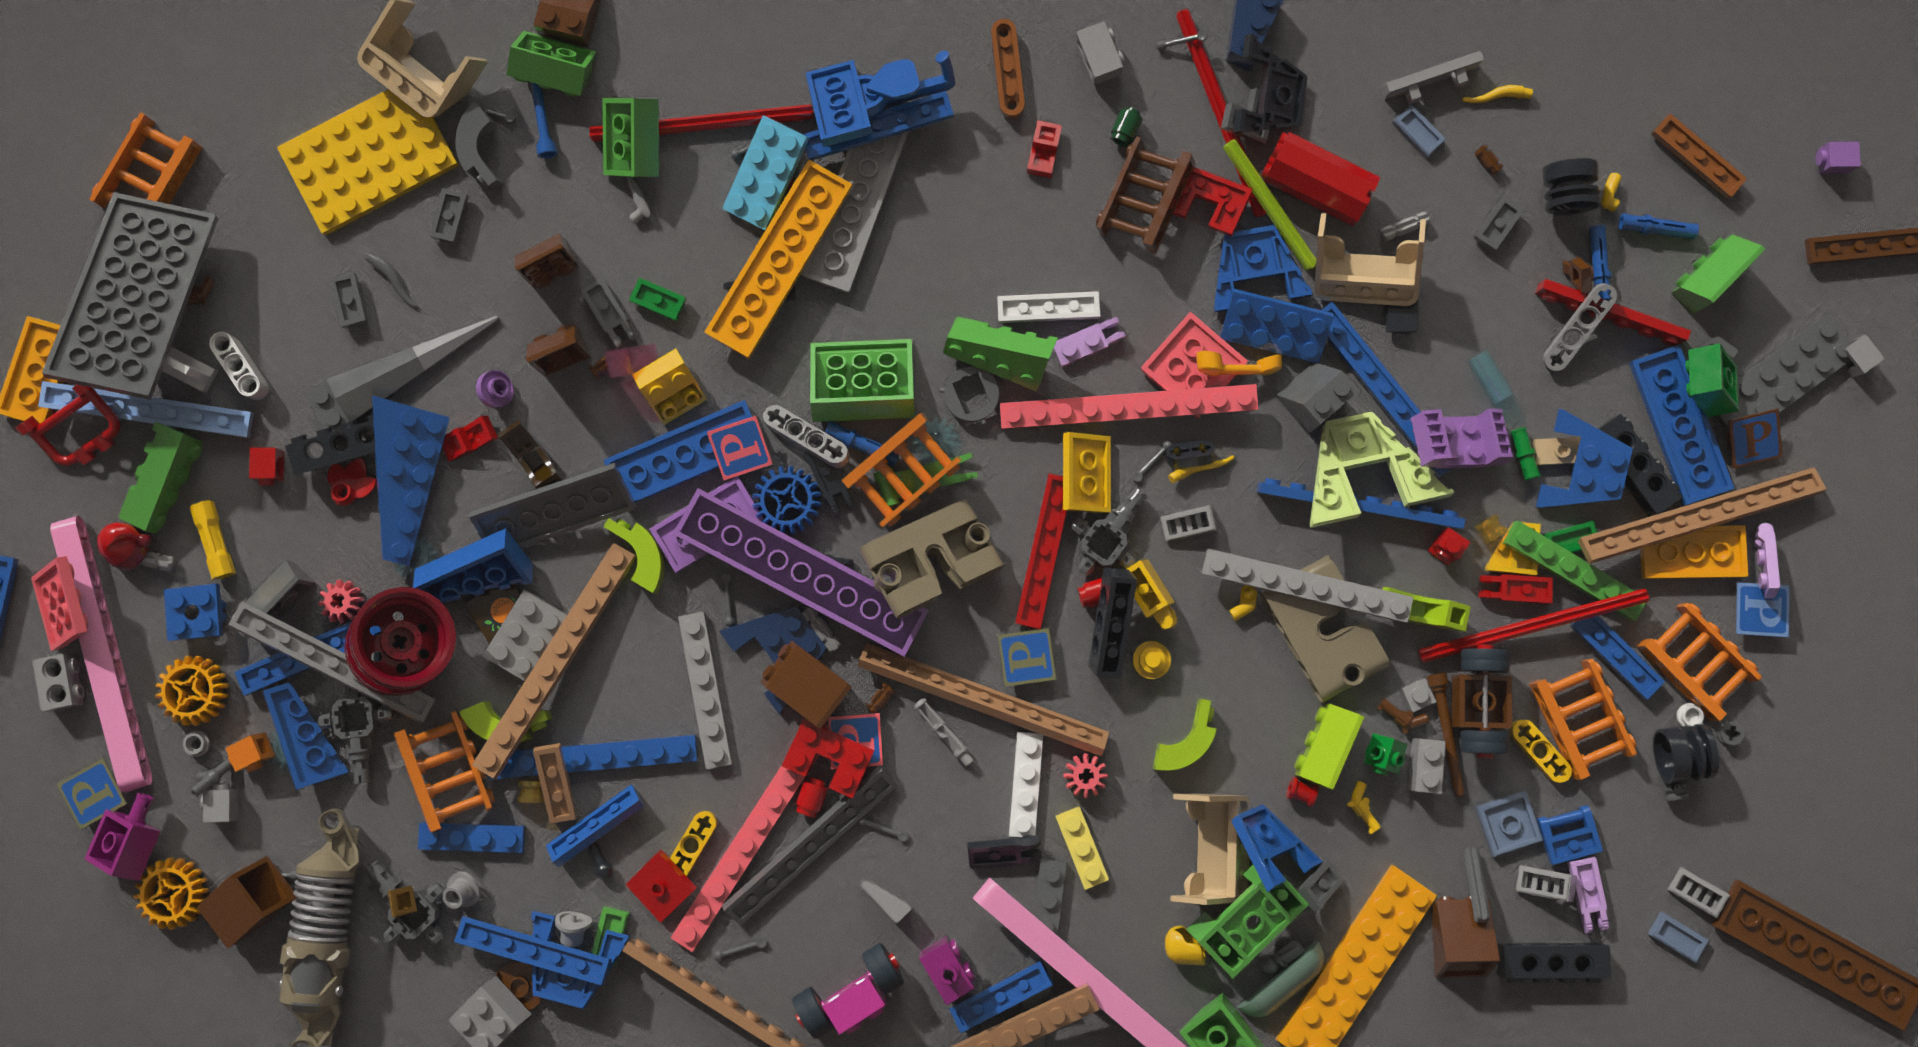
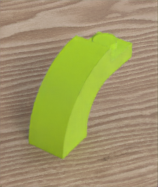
(649, 554)
(1436, 612)
(483, 720)
(1193, 746)

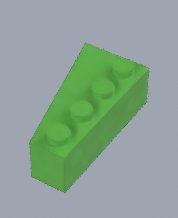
(1000, 351)
(160, 477)

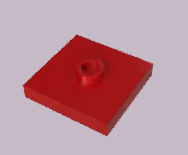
(660, 886)

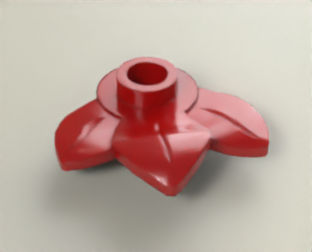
(350, 478)

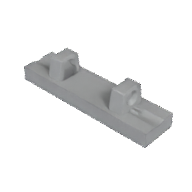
(1410, 84)

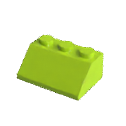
(1328, 745)

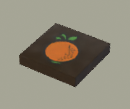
(492, 608)

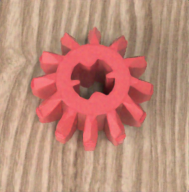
(332, 600)
(1091, 782)

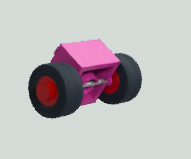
(855, 1001)

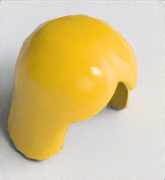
(1183, 948)

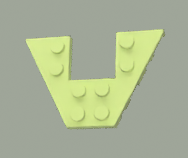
(1362, 442)

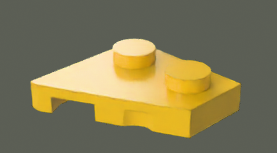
(1508, 561)

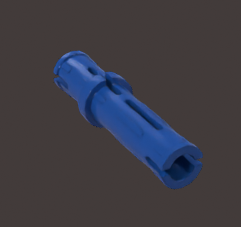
(1647, 224)
(1600, 258)
(853, 440)

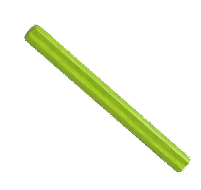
(1270, 204)

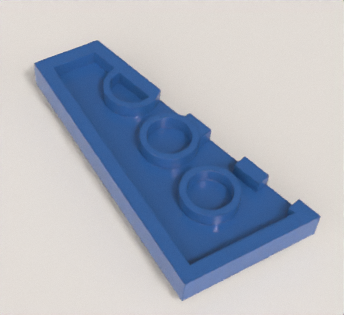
(301, 739)

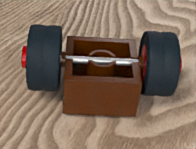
(1483, 701)

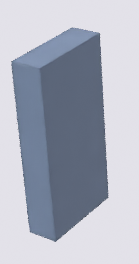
(1419, 131)
(1678, 937)

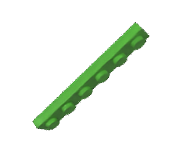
(1568, 566)

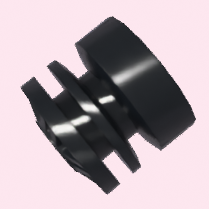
(1571, 186)
(1685, 753)

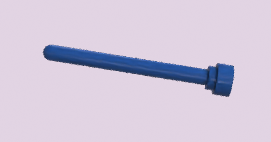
(546, 147)

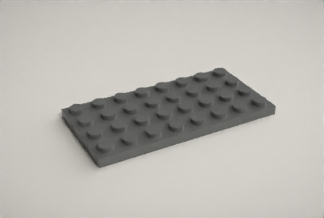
(130, 296)

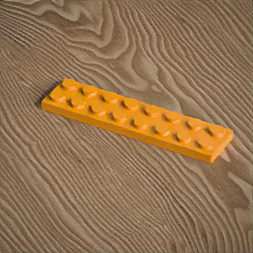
(778, 259)
(1358, 962)

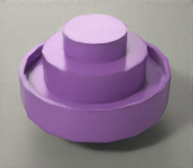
(494, 389)

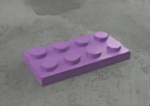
(682, 553)

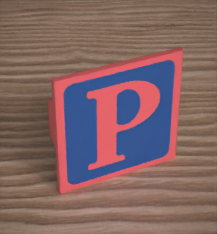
(739, 448)
(862, 729)

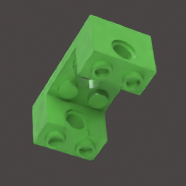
(1229, 938)

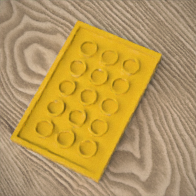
(365, 159)

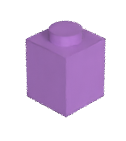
(1838, 157)

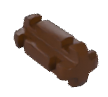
(1489, 159)
(599, 369)
(880, 698)

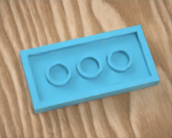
(765, 172)

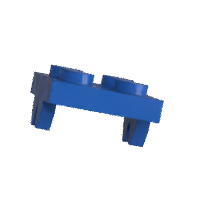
(210, 616)

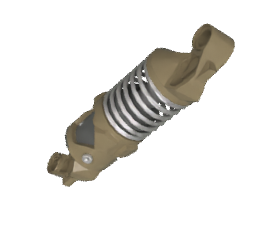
(317, 945)

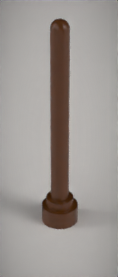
(1438, 685)

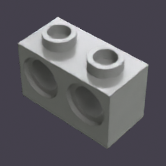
(50, 684)

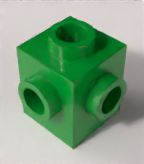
(1385, 754)

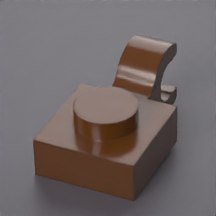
(1580, 273)

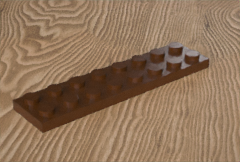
(1819, 954)

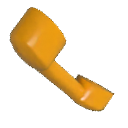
(1211, 364)

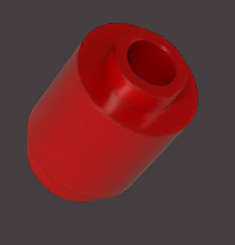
(1090, 593)
(811, 797)

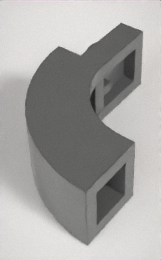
(470, 143)

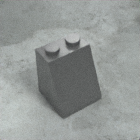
(1316, 394)

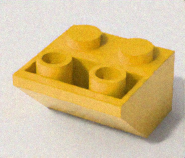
(669, 387)

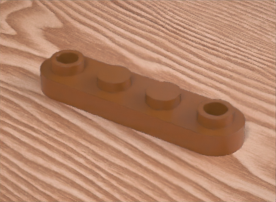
(1007, 68)

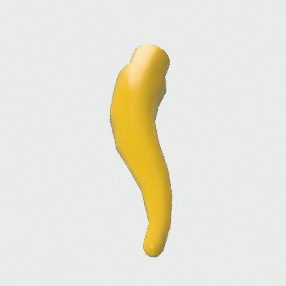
(1505, 91)
(1181, 473)

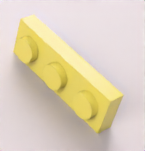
(1082, 847)

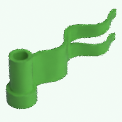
(913, 483)

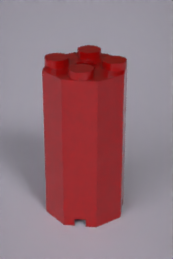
(1320, 178)

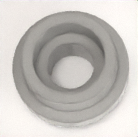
(189, 740)

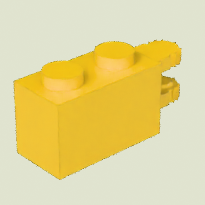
(1153, 595)

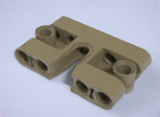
(940, 534)
(1320, 656)

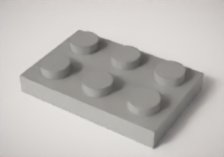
(524, 635)

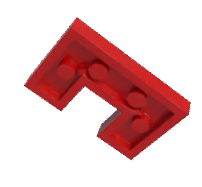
(1227, 195)
(850, 755)

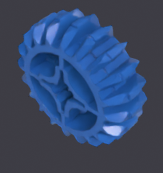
(791, 489)

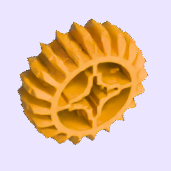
(179, 708)
(162, 875)

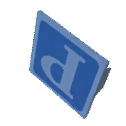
(1759, 614)

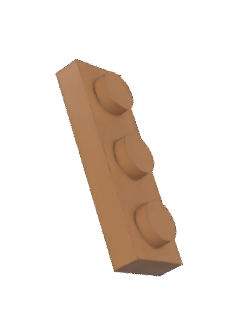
(555, 783)

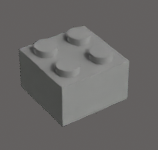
(489, 1015)

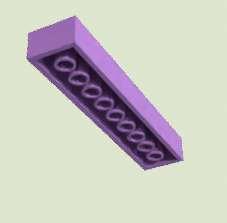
(796, 570)

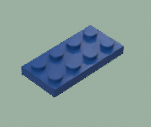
(1276, 326)

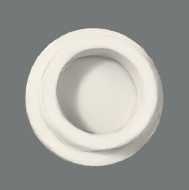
(1689, 714)

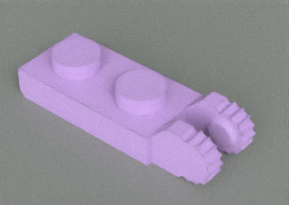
(1086, 342)
(1768, 560)
(1589, 893)

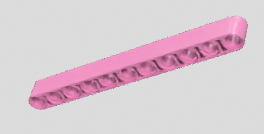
(104, 660)
(1073, 966)

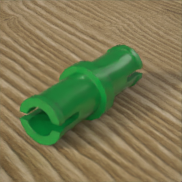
(1525, 453)

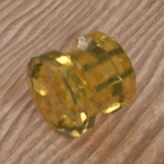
(1491, 528)
(530, 792)

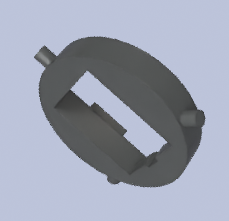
(953, 403)

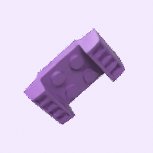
(1461, 440)

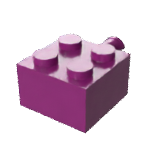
(124, 841)
(947, 969)

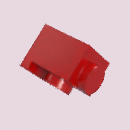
(1448, 546)

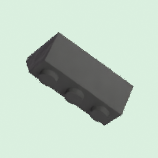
(280, 590)

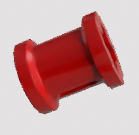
(1302, 792)

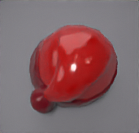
(123, 545)

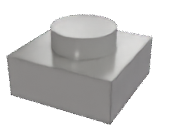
(1418, 695)

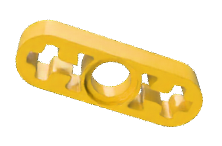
(1548, 769)
(695, 824)

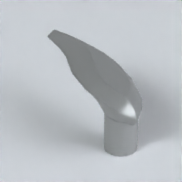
(640, 200)

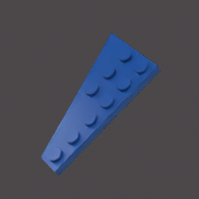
(406, 460)

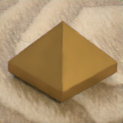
(402, 901)

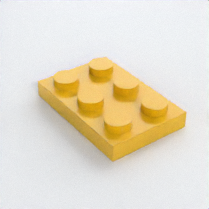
(1086, 472)

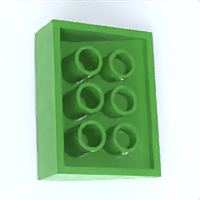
(861, 380)

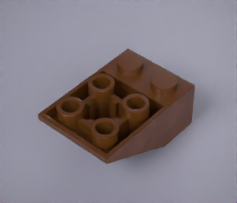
(545, 261)

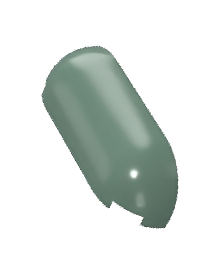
(1285, 983)

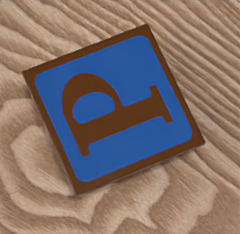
(1754, 438)

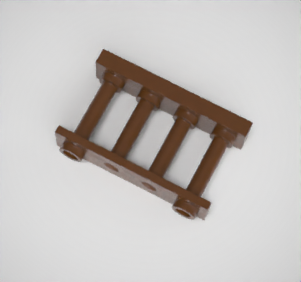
(1162, 212)

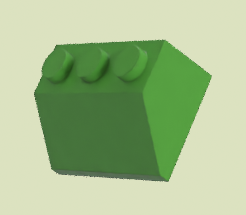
(550, 63)
(631, 137)
(1716, 272)
(1219, 1026)

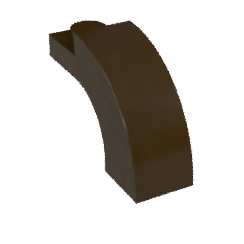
(530, 455)

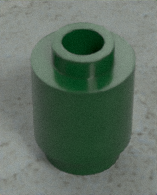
(1126, 127)

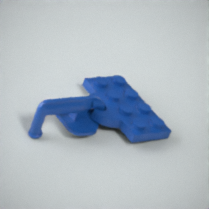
(847, 100)

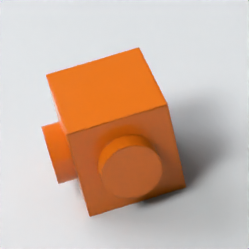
(250, 752)

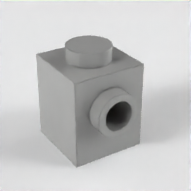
(220, 804)

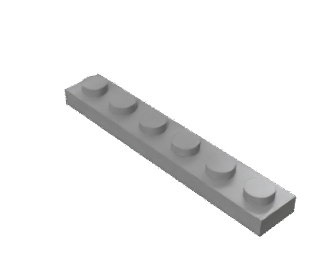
(705, 690)

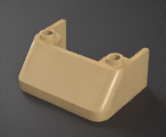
(388, 61)
(1368, 277)
(1220, 850)

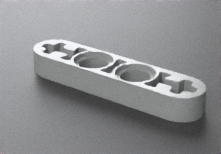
(1583, 330)
(807, 434)

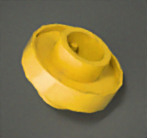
(1151, 660)

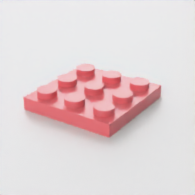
(1175, 362)
(59, 603)

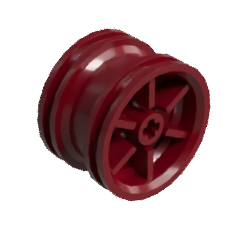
(417, 608)

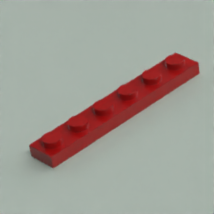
(1620, 315)
(1042, 555)

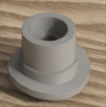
(461, 891)
(572, 927)

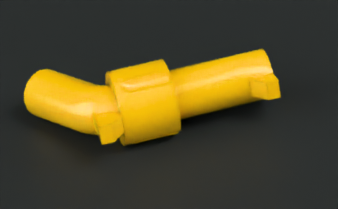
(1361, 807)

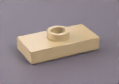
(1556, 450)

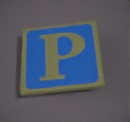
(1026, 657)
(91, 793)

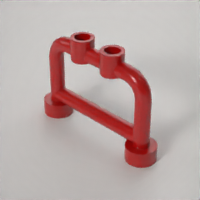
(84, 453)

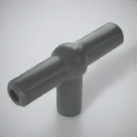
(206, 779)

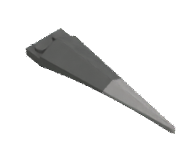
(350, 393)

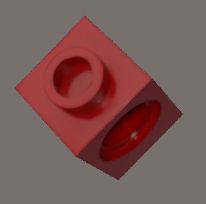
(266, 465)

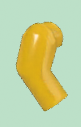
(1610, 188)
(1247, 603)

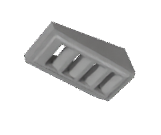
(1212, 526)
(1569, 885)
(892, 905)
(1716, 906)

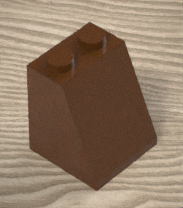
(805, 684)
(246, 901)
(1460, 942)

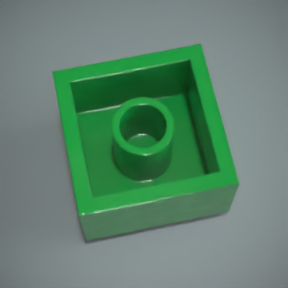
(1712, 380)

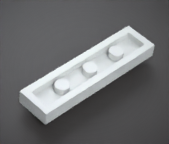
(1048, 307)
(1025, 784)

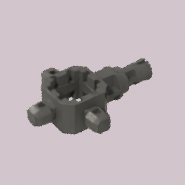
(1116, 523)
(357, 742)
(428, 899)

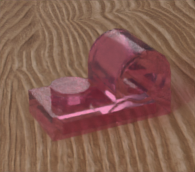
(629, 360)

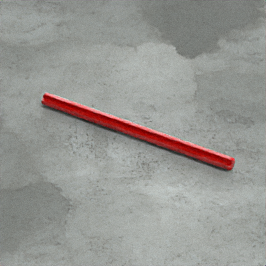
(1212, 90)
(723, 120)
(1534, 625)

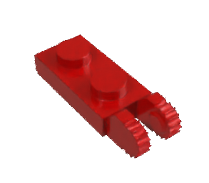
(1519, 588)

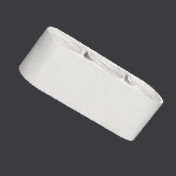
(230, 358)

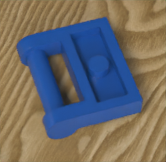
(1571, 843)

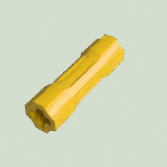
(207, 522)

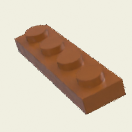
(1699, 156)

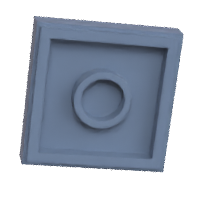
(1508, 823)

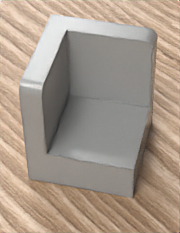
(1863, 355)

